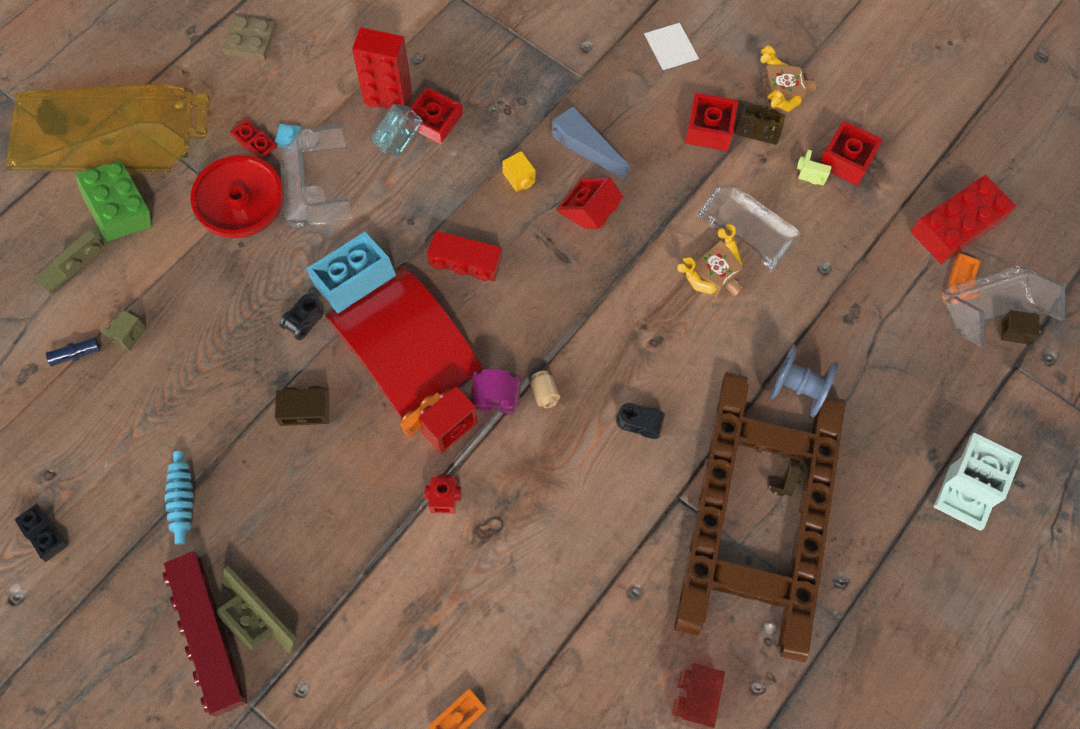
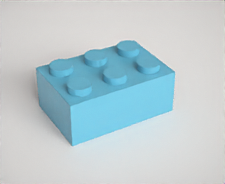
(351, 272)

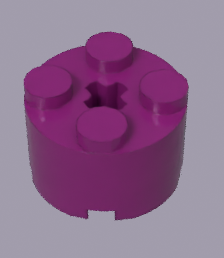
(495, 390)

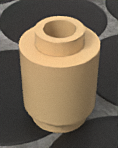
(544, 389)

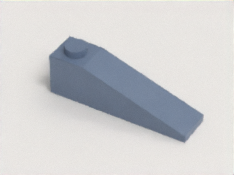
(583, 139)

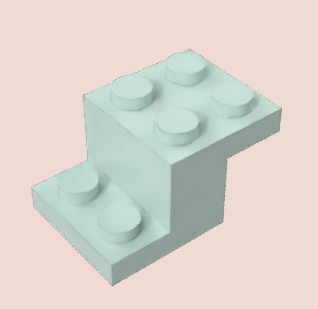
(977, 481)

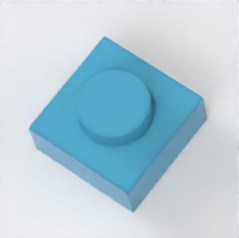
(286, 134)

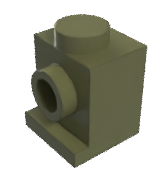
(125, 329)

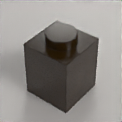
(1020, 327)

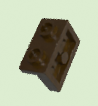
(760, 124)

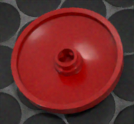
(237, 196)

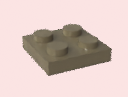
(249, 37)

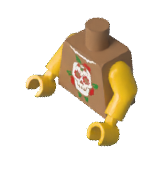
(783, 83)
(717, 268)

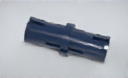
(72, 351)

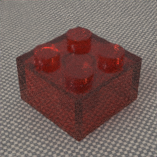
(698, 696)

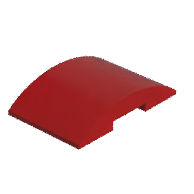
(406, 342)

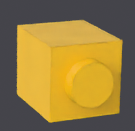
(519, 171)

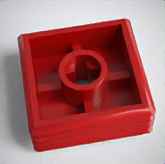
(438, 114)

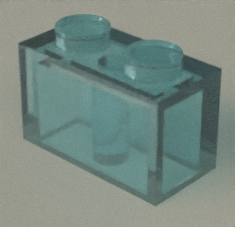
(396, 129)

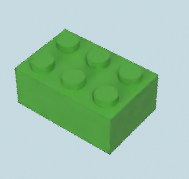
(113, 200)

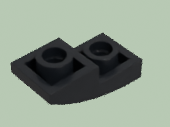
(41, 532)

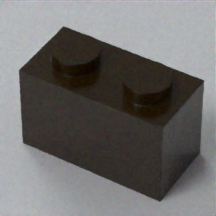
(302, 406)

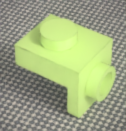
(812, 171)

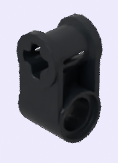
(301, 320)
(643, 421)

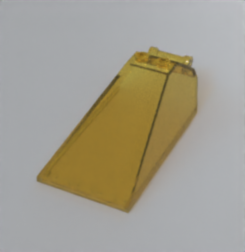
(102, 125)

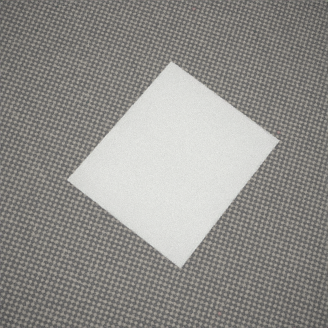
(671, 46)

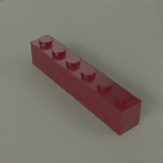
(204, 634)

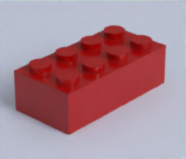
(382, 68)
(963, 219)

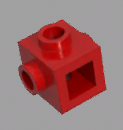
(443, 494)

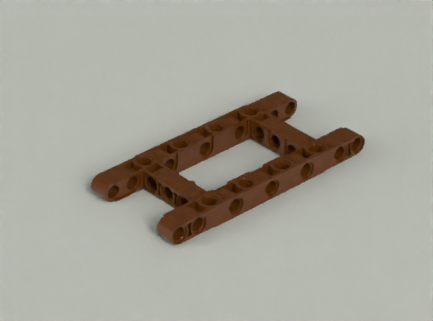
(813, 525)

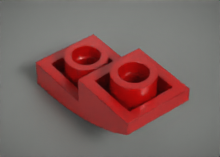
(253, 140)

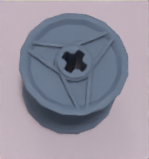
(804, 381)

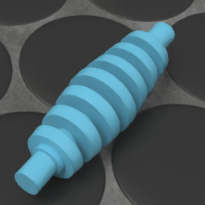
(179, 497)

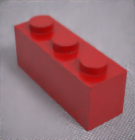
(464, 256)

